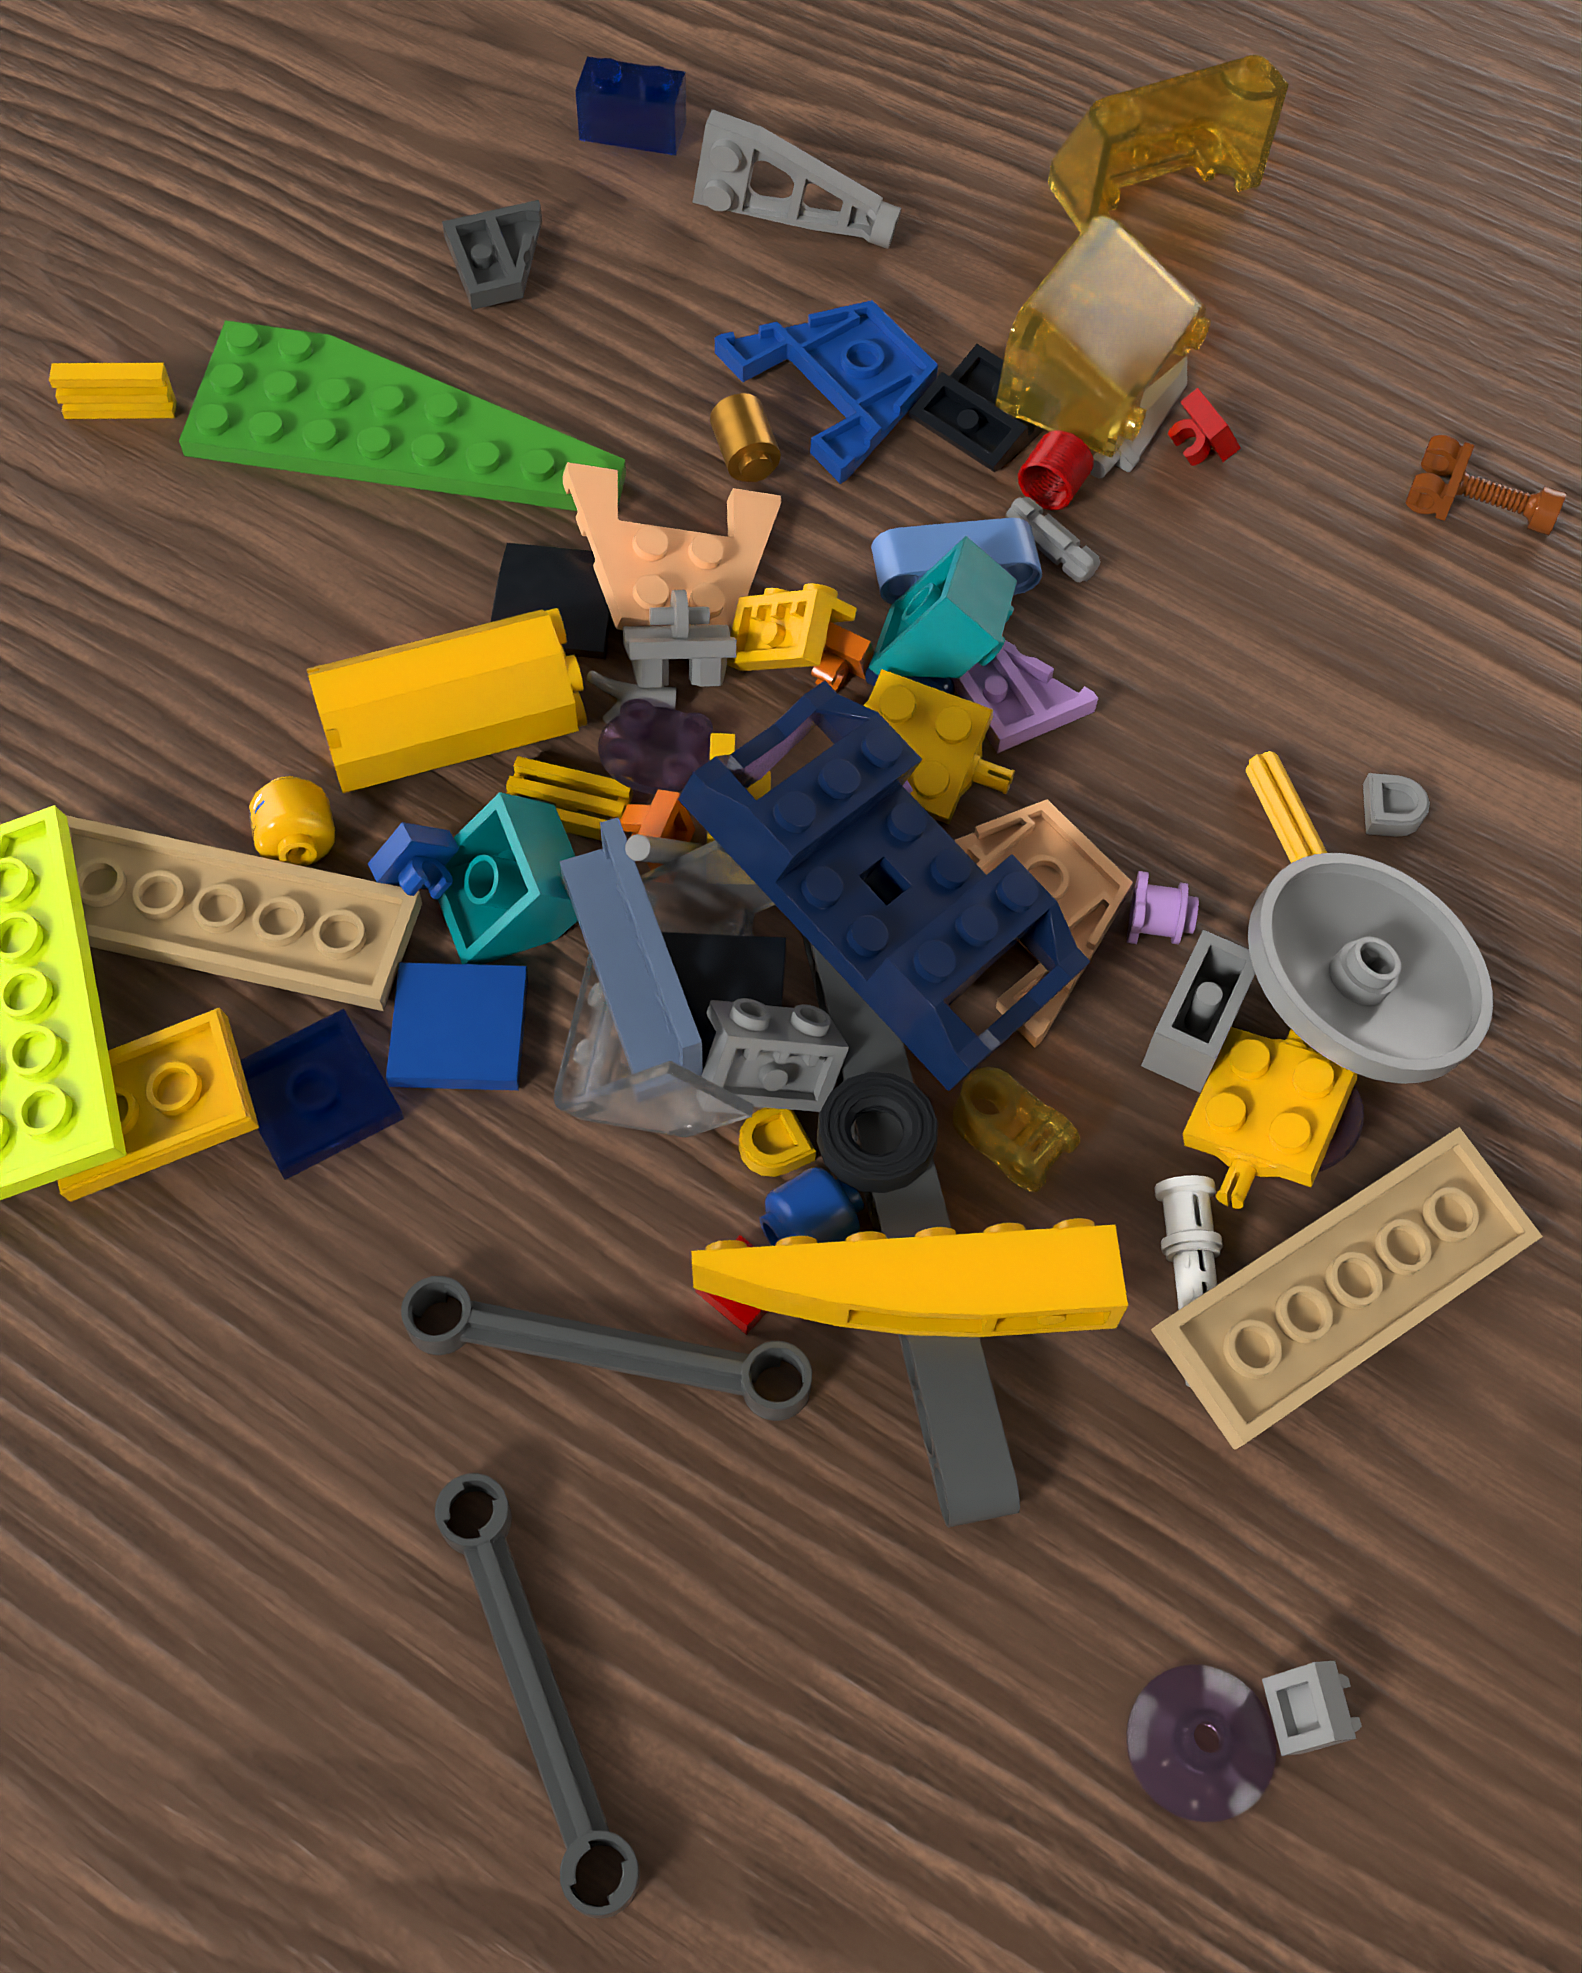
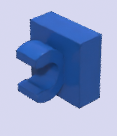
(415, 859)

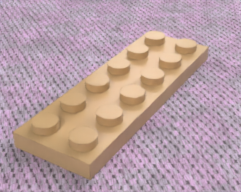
(241, 914)
(1345, 1287)

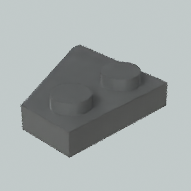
(494, 251)

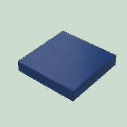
(458, 1026)

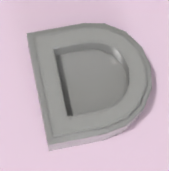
(1393, 805)

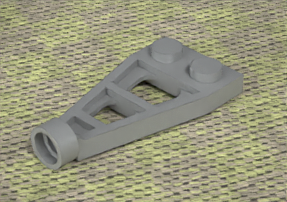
(726, 172)

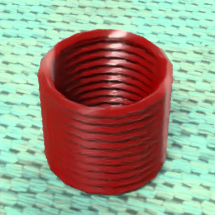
(1055, 470)

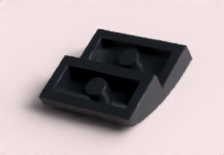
(965, 413)
(550, 579)
(726, 971)

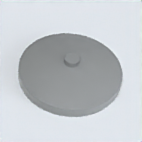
(1370, 968)

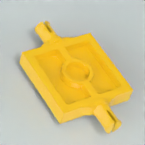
(945, 735)
(1268, 1111)

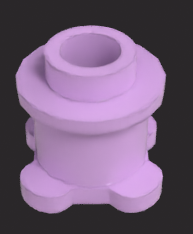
(1161, 910)

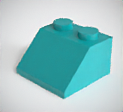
(948, 617)
(508, 881)

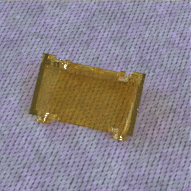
(1202, 119)
(1098, 338)

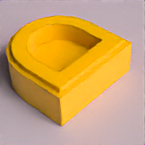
(774, 1142)

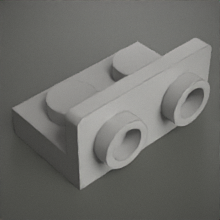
(774, 1053)

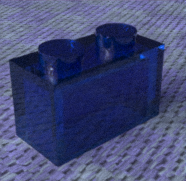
(631, 105)

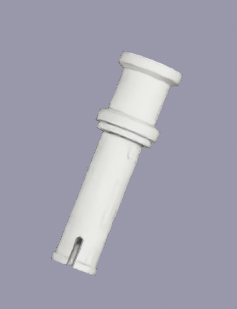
(1190, 1234)

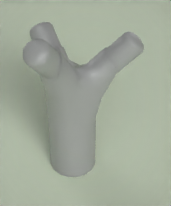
(623, 692)

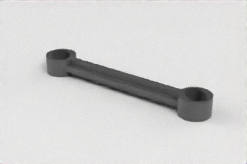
(605, 1347)
(537, 1694)

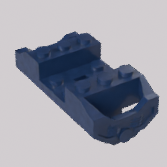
(881, 879)

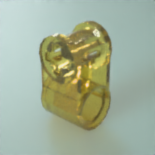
(1016, 1130)

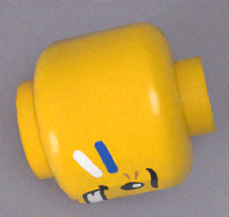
(292, 819)

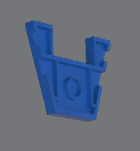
(855, 361)

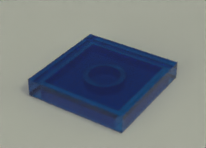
(317, 1094)

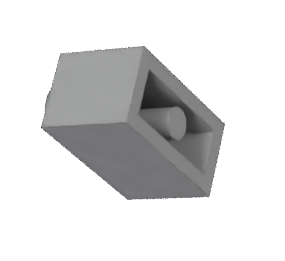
(1200, 1011)

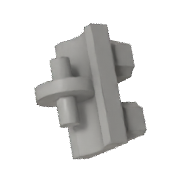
(686, 638)

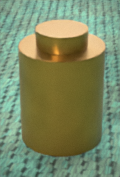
(745, 437)

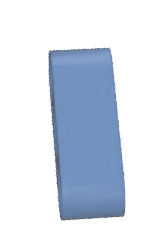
(909, 552)

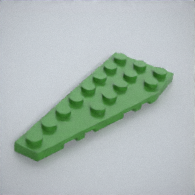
(356, 416)

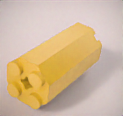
(448, 699)

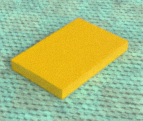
(173, 1099)

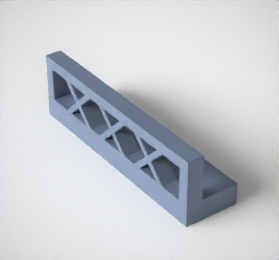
(631, 956)

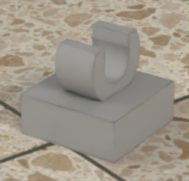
(1310, 1708)

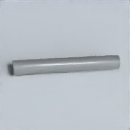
(657, 849)

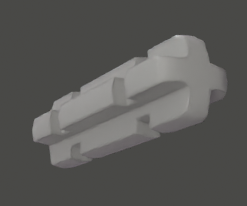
(1055, 540)

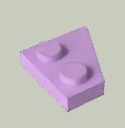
(1022, 697)

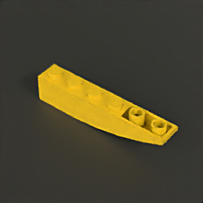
(933, 1281)

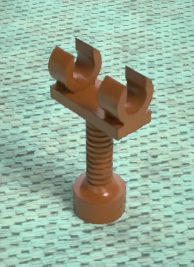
(1539, 508)

